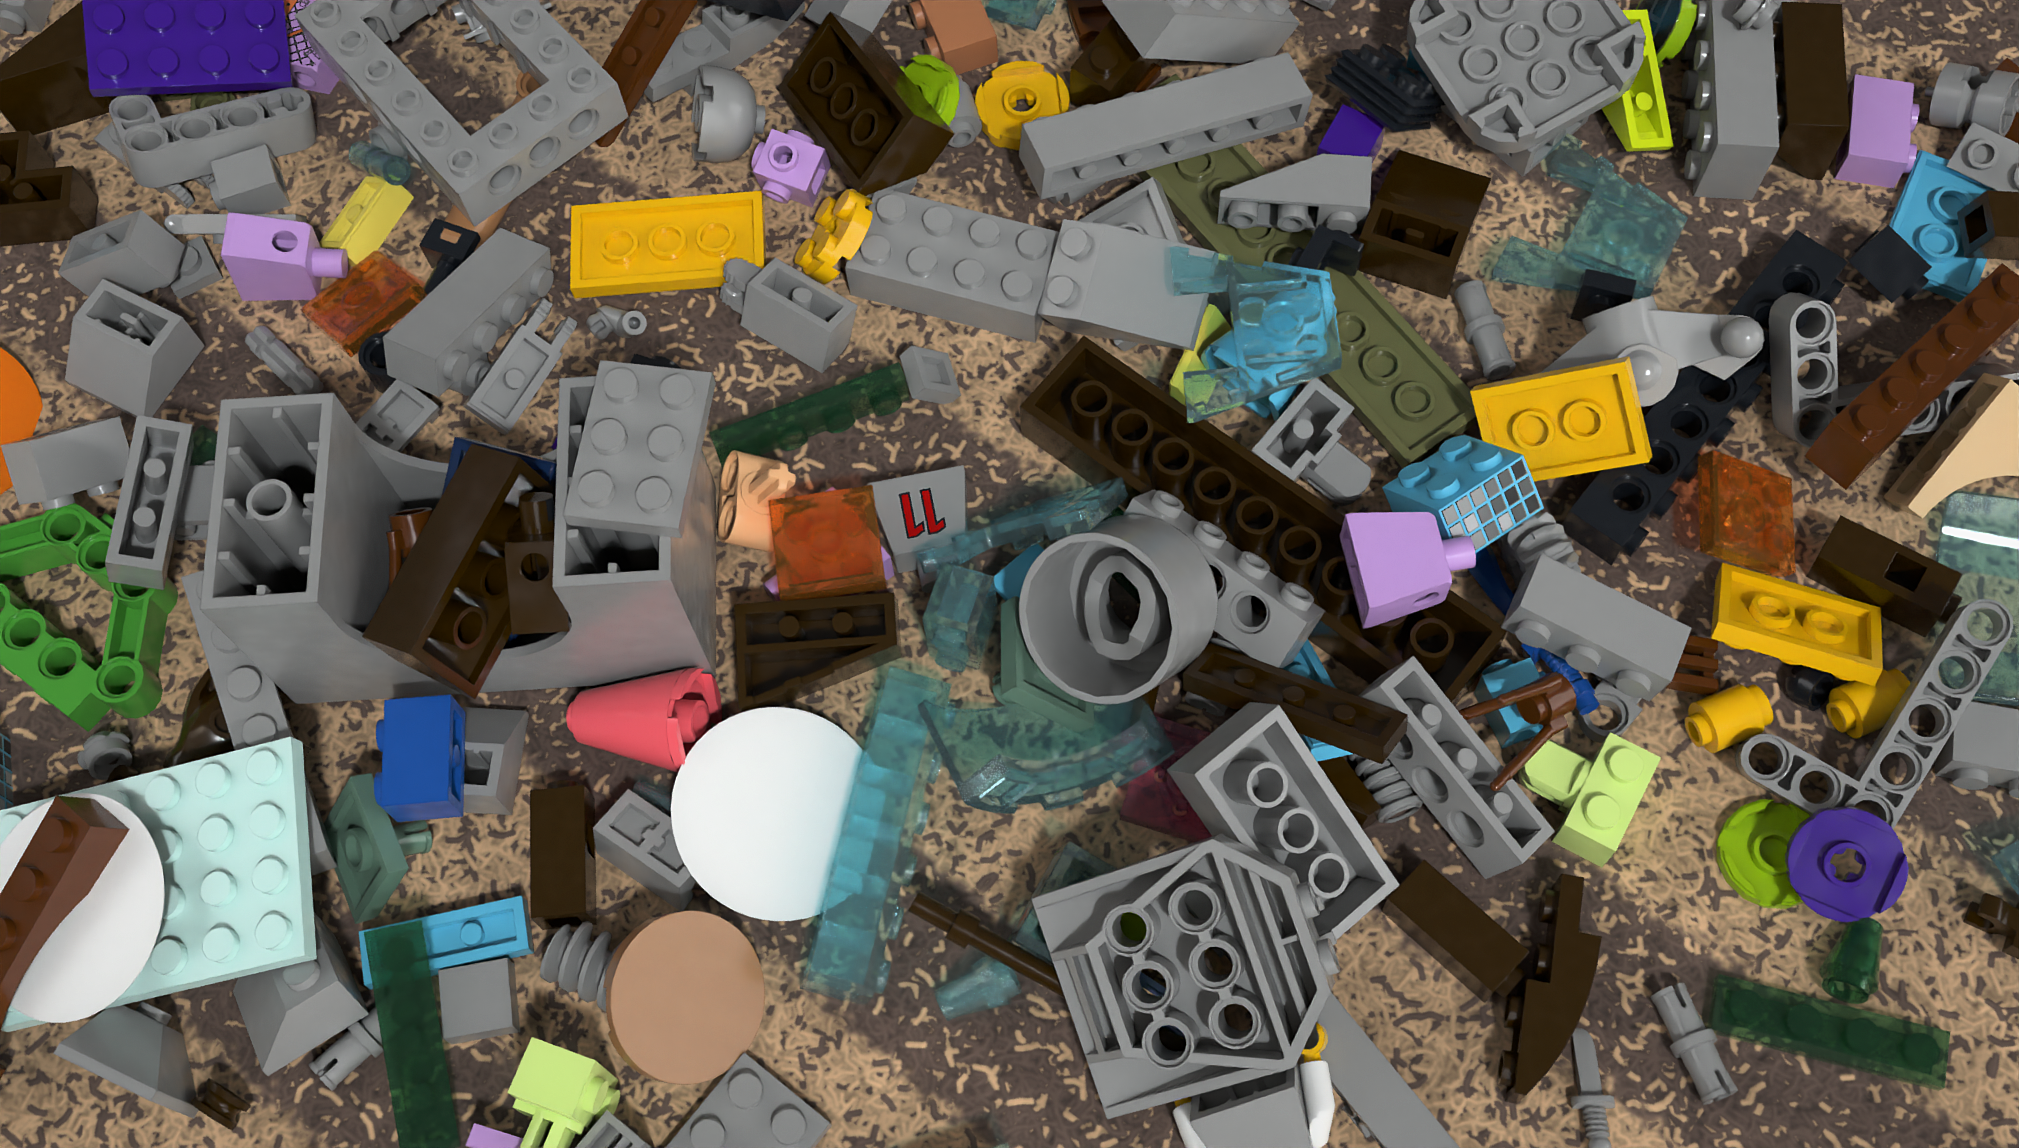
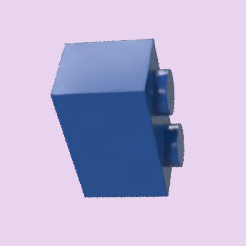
(421, 758)

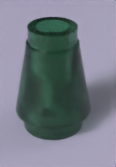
(1854, 962)

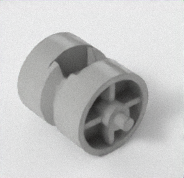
(1968, 97)

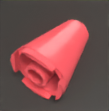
(648, 717)

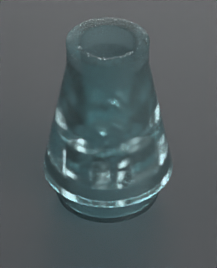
(978, 988)

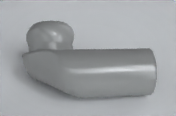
(615, 320)

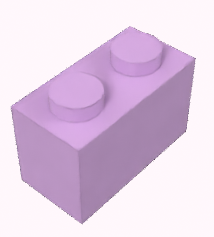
(1879, 132)

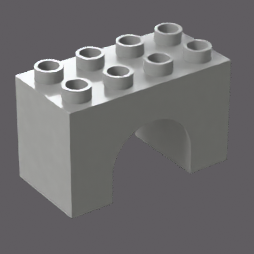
(305, 561)

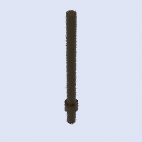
(964, 930)

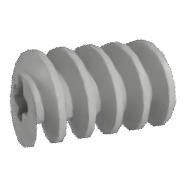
(579, 962)

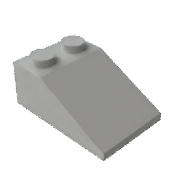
(1119, 287)

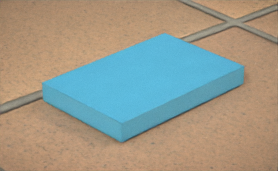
(1930, 224)

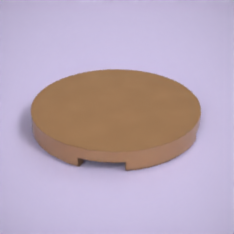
(684, 997)

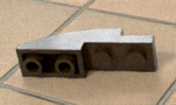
(1549, 1010)

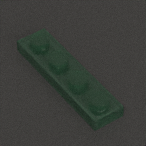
(826, 410)
(1829, 1032)
(412, 1037)

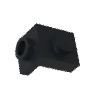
(1329, 249)
(1601, 292)

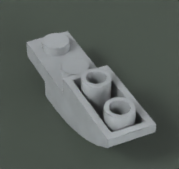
(722, 40)

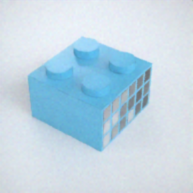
(1469, 489)

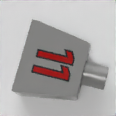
(921, 514)

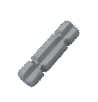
(283, 361)

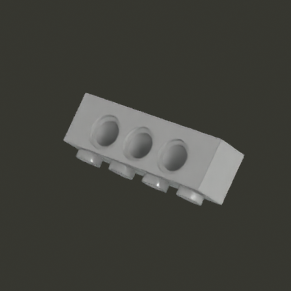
(1289, 606)
(1454, 773)

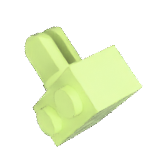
(1593, 794)
(560, 1094)

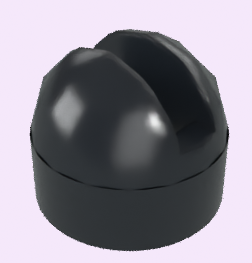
(1809, 687)

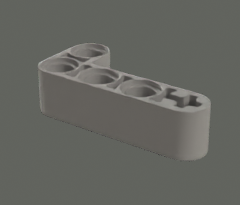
(184, 144)

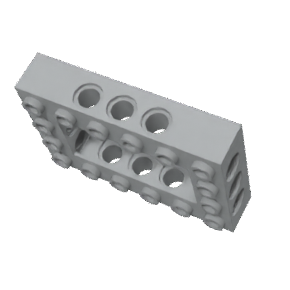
(509, 153)

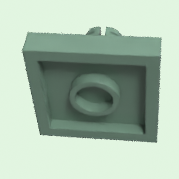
(1027, 685)
(369, 848)

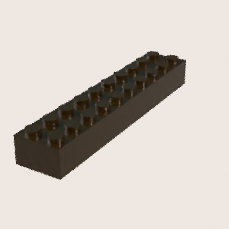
(1118, 424)

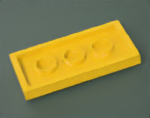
(663, 243)

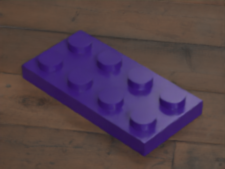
(185, 46)

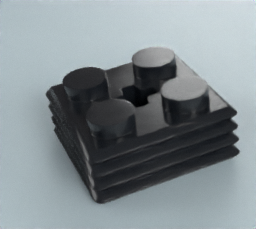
(1386, 88)

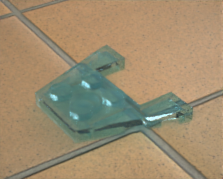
(1619, 232)
(1279, 326)
(1051, 516)

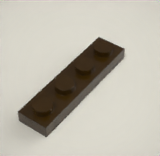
(1310, 706)

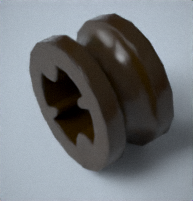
(220, 1104)

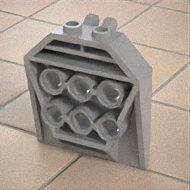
(1257, 916)

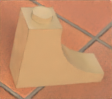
(1969, 446)

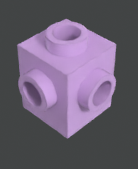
(790, 167)

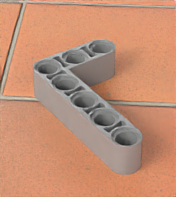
(1820, 388)
(1896, 736)

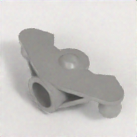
(1664, 343)

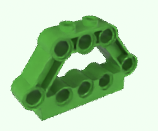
(133, 631)

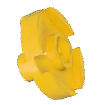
(1016, 82)
(838, 234)

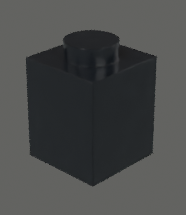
(1890, 264)

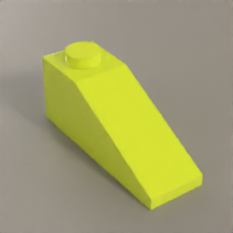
(1641, 112)

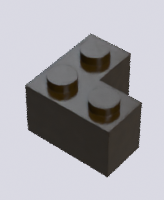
(38, 199)

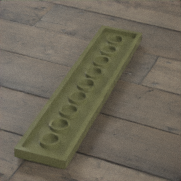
(1386, 367)

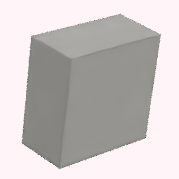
(478, 1001)

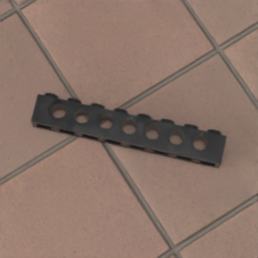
(1595, 518)

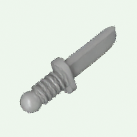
(1590, 1093)

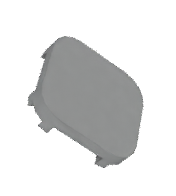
(1524, 65)

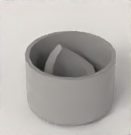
(1076, 630)

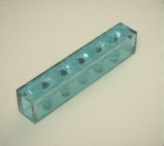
(876, 843)

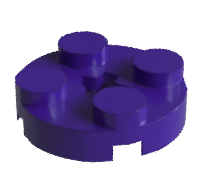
(1857, 895)

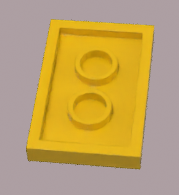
(1567, 418)
(1797, 624)

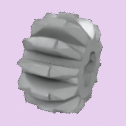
(1531, 539)

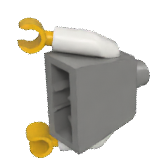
(1265, 1112)

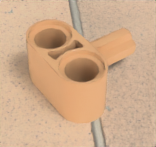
(744, 496)

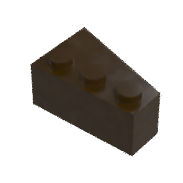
(811, 644)

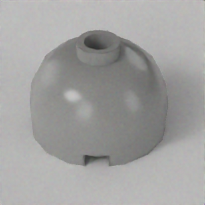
(724, 115)

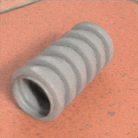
(1387, 788)

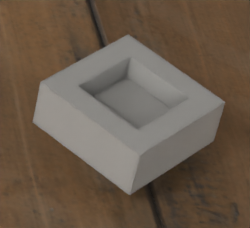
(196, 270)
(929, 375)

